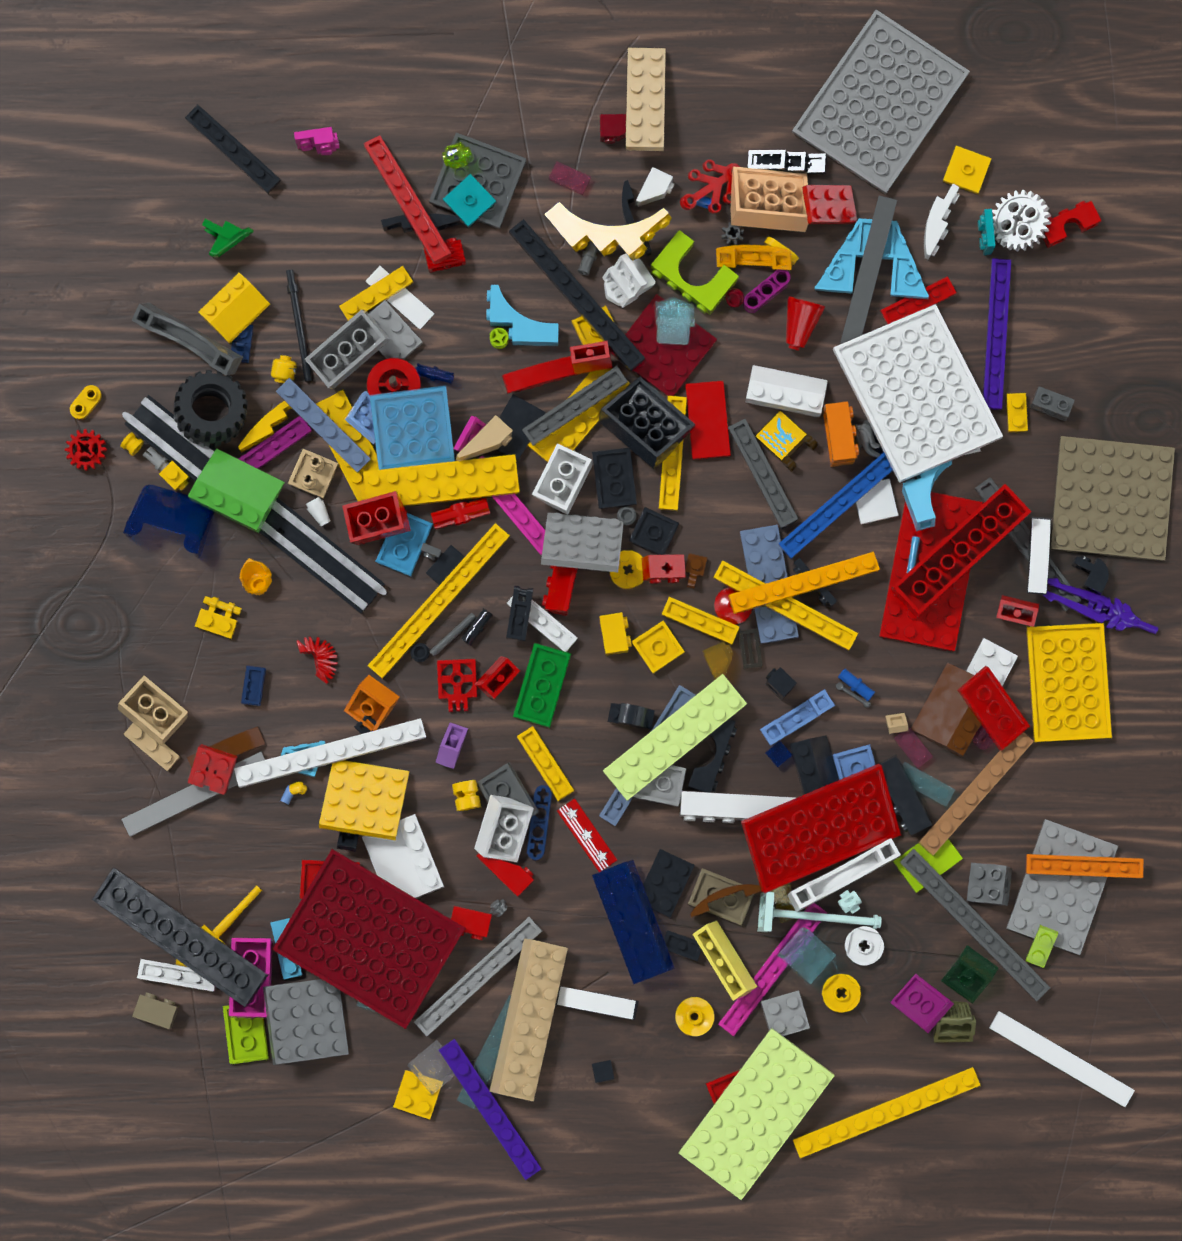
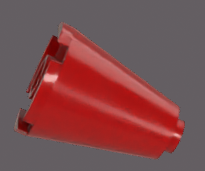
(801, 321)

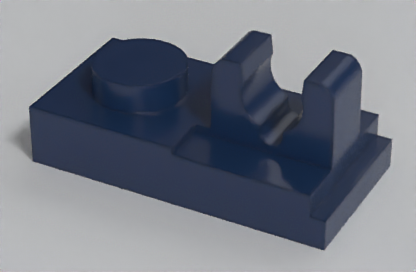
(242, 343)

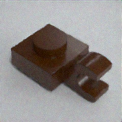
(695, 567)

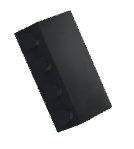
(813, 763)

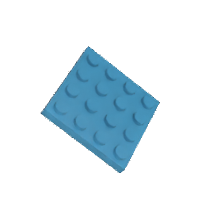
(412, 427)

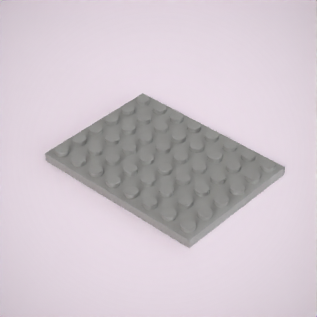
(880, 101)

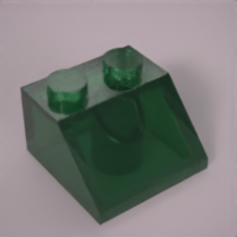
(969, 974)

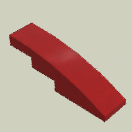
(538, 374)

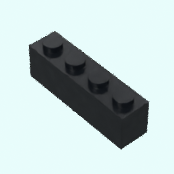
(904, 796)

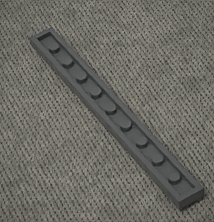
(974, 925)

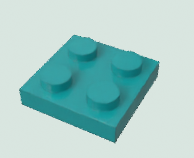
(986, 226)

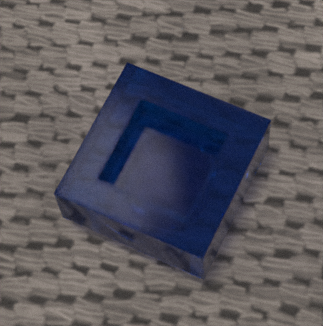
(778, 754)

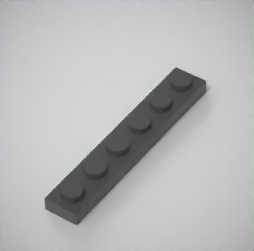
(574, 406)
(763, 473)

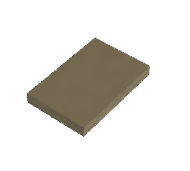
(730, 907)

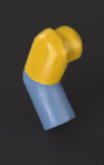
(293, 789)

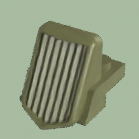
(956, 1024)

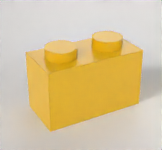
(614, 633)

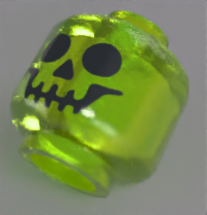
(456, 155)

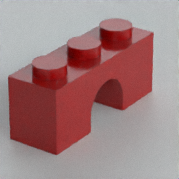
(1083, 215)

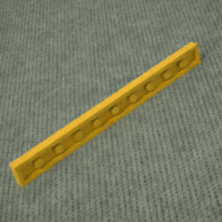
(438, 601)
(886, 1112)

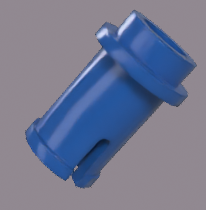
(703, 202)

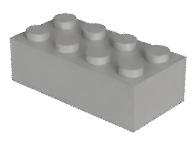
(347, 349)

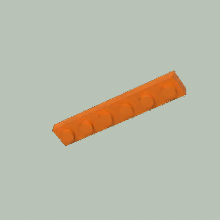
(1084, 866)

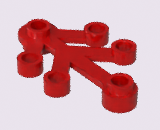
(714, 185)

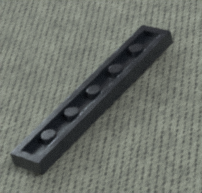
(232, 149)

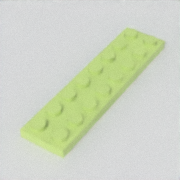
(674, 737)

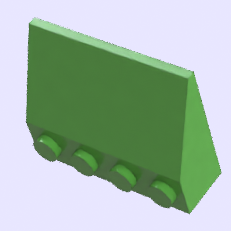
(236, 490)

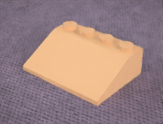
(768, 199)

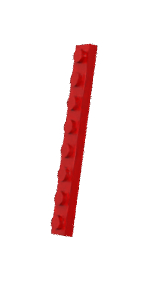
(407, 199)

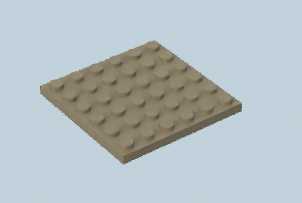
(1112, 498)

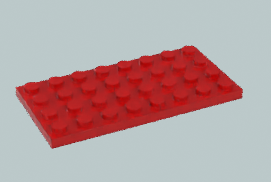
(941, 620)
(821, 828)

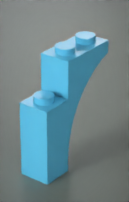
(524, 329)
(918, 497)

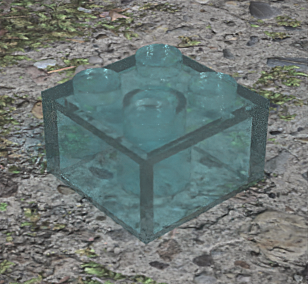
(806, 955)

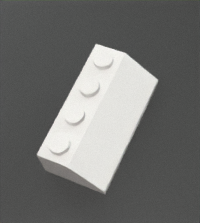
(786, 391)

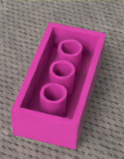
(260, 954)

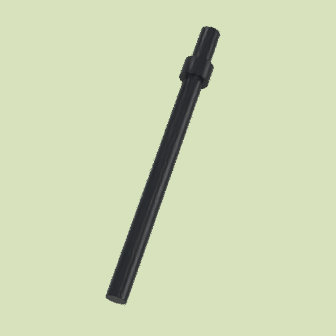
(292, 289)

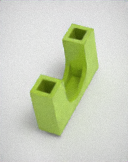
(706, 296)

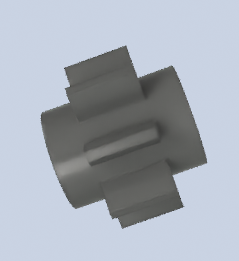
(729, 238)

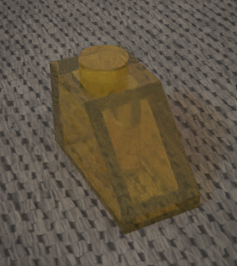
(718, 659)

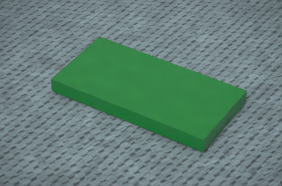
(542, 685)

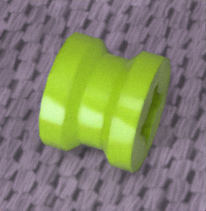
(498, 334)

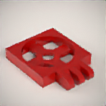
(457, 698)

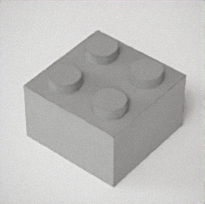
(785, 1013)

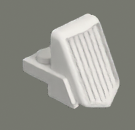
(626, 281)

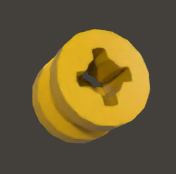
(132, 444)

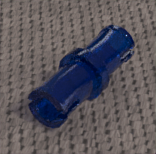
(435, 373)

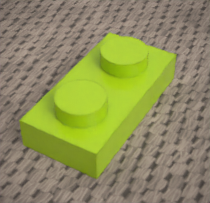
(1041, 946)

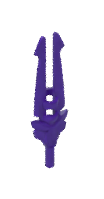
(1119, 614)

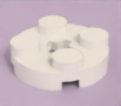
(873, 939)

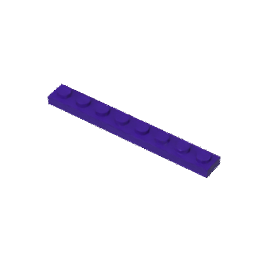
(996, 333)
(489, 1109)

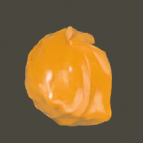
(255, 577)

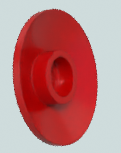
(725, 611)

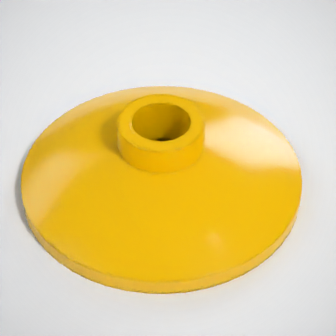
(705, 1016)

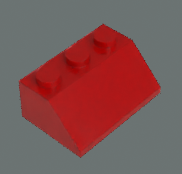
(376, 518)
(560, 590)

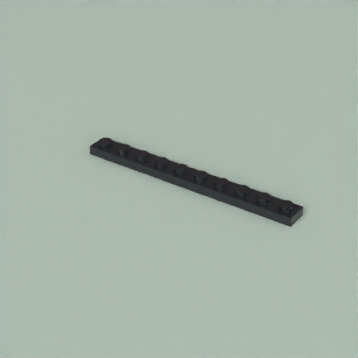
(576, 295)

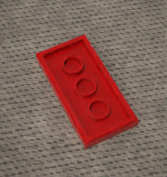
(708, 412)
(993, 708)

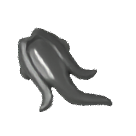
(865, 438)

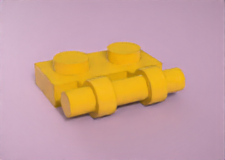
(216, 623)

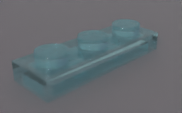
(929, 785)

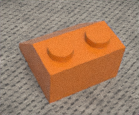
(371, 700)

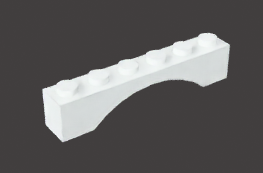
(843, 875)

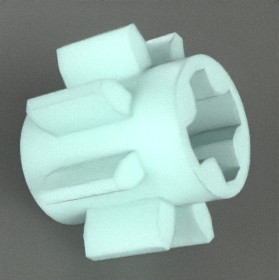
(849, 902)

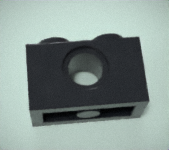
(780, 683)

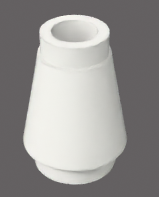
(318, 511)

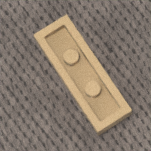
(161, 754)

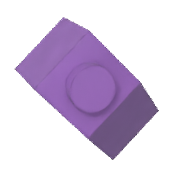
(451, 745)

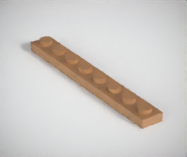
(974, 794)

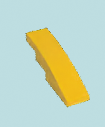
(263, 428)

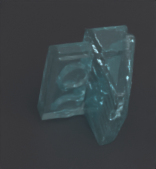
(674, 321)

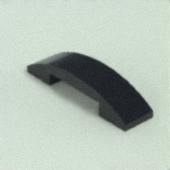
(627, 197)

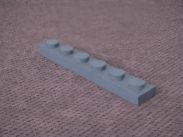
(322, 425)

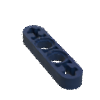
(536, 822)

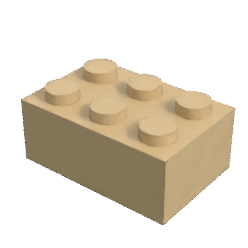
(152, 710)

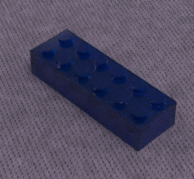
(633, 921)

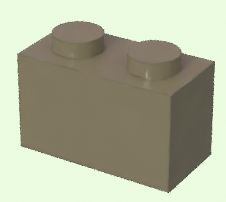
(155, 1011)

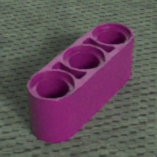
(762, 298)

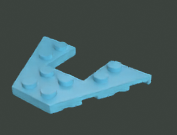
(905, 276)

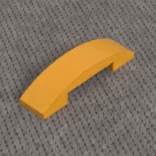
(754, 255)

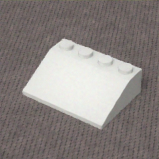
(406, 861)

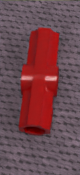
(460, 513)

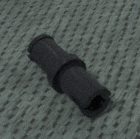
(477, 626)

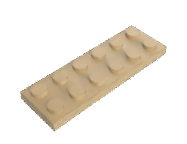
(645, 99)

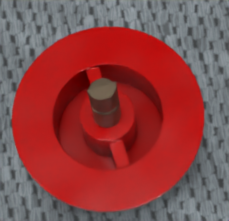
(392, 376)

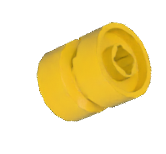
(466, 795)

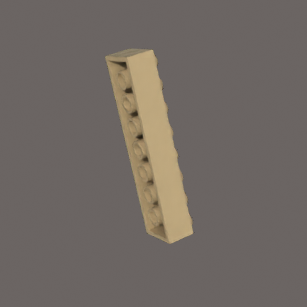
(528, 1019)

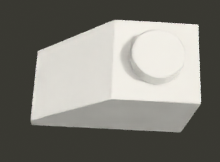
(655, 187)

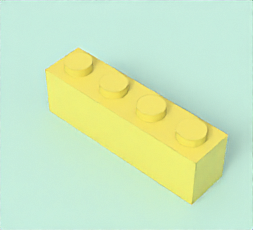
(724, 960)

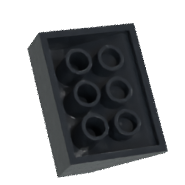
(645, 422)

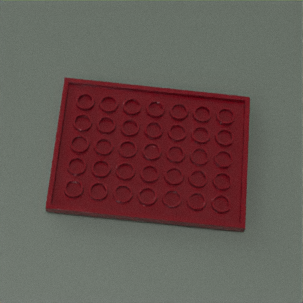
(368, 938)

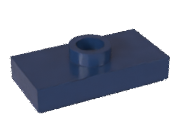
(253, 685)

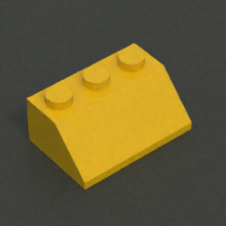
(234, 308)

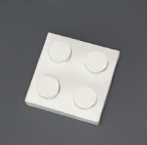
(995, 657)

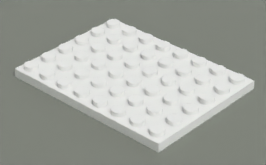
(917, 393)

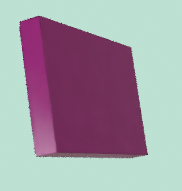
(921, 1003)

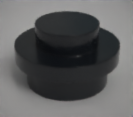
(419, 652)

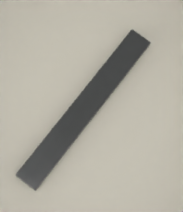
(869, 268)
(1020, 536)

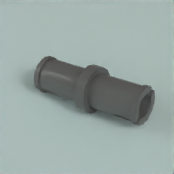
(588, 258)

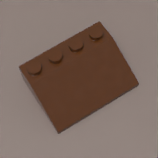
(946, 715)

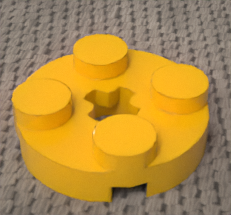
(632, 579)
(852, 993)

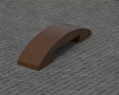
(237, 744)
(702, 907)

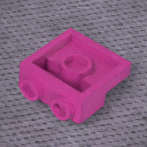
(322, 139)

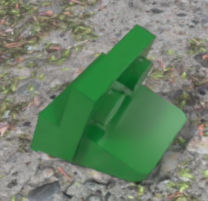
(228, 236)

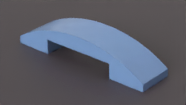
(797, 717)

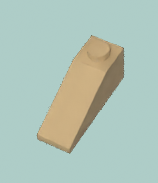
(488, 439)

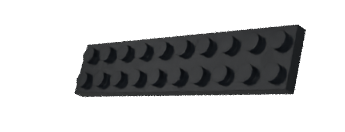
(180, 937)

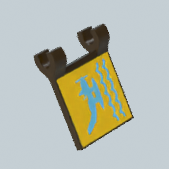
(784, 438)

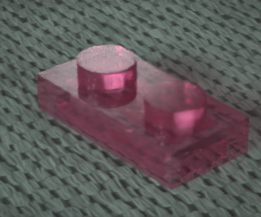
(569, 178)
(913, 747)

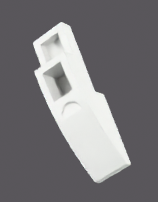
(935, 226)

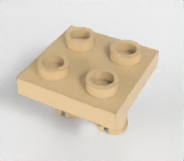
(313, 473)

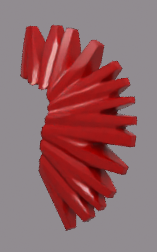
(321, 656)

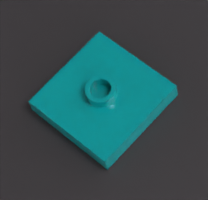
(469, 200)

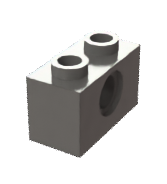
(1052, 403)

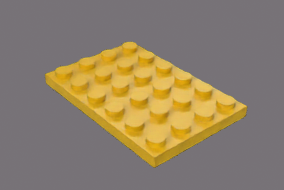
(1068, 682)

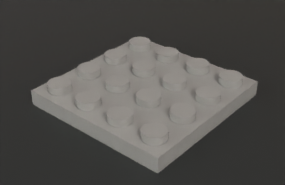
(582, 542)

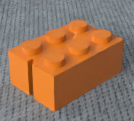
(840, 433)

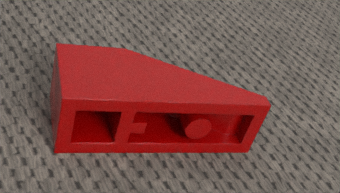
(510, 874)

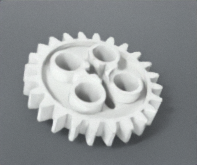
(1036, 224)

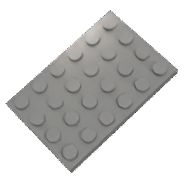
(1061, 900)

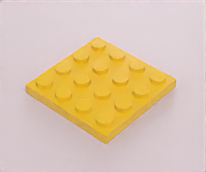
(364, 799)

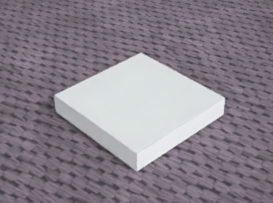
(877, 504)

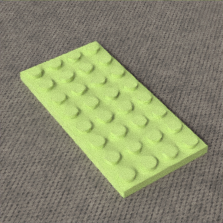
(756, 1113)

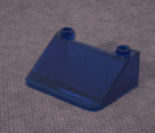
(171, 512)

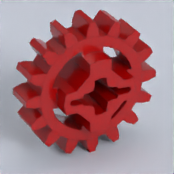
(80, 455)

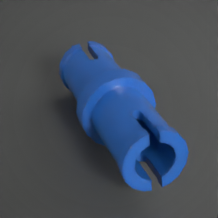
(856, 684)

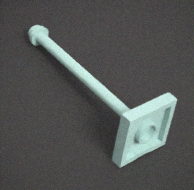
(768, 912)

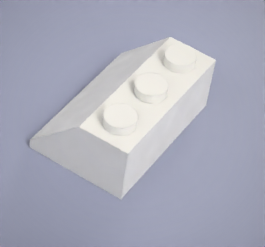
(562, 478)
(503, 828)

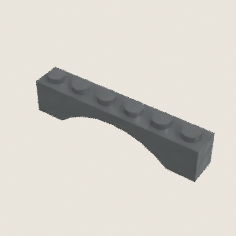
(211, 351)

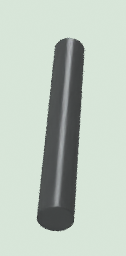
(453, 634)

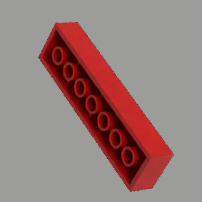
(961, 550)

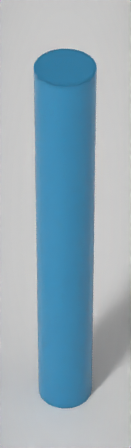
(913, 553)

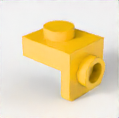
(175, 476)

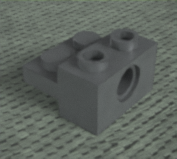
(989, 884)

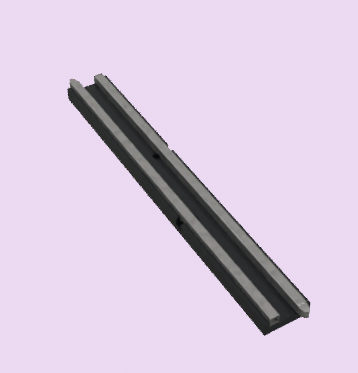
(282, 526)

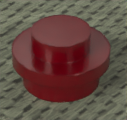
(735, 297)

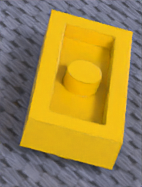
(1016, 412)

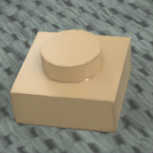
(896, 723)

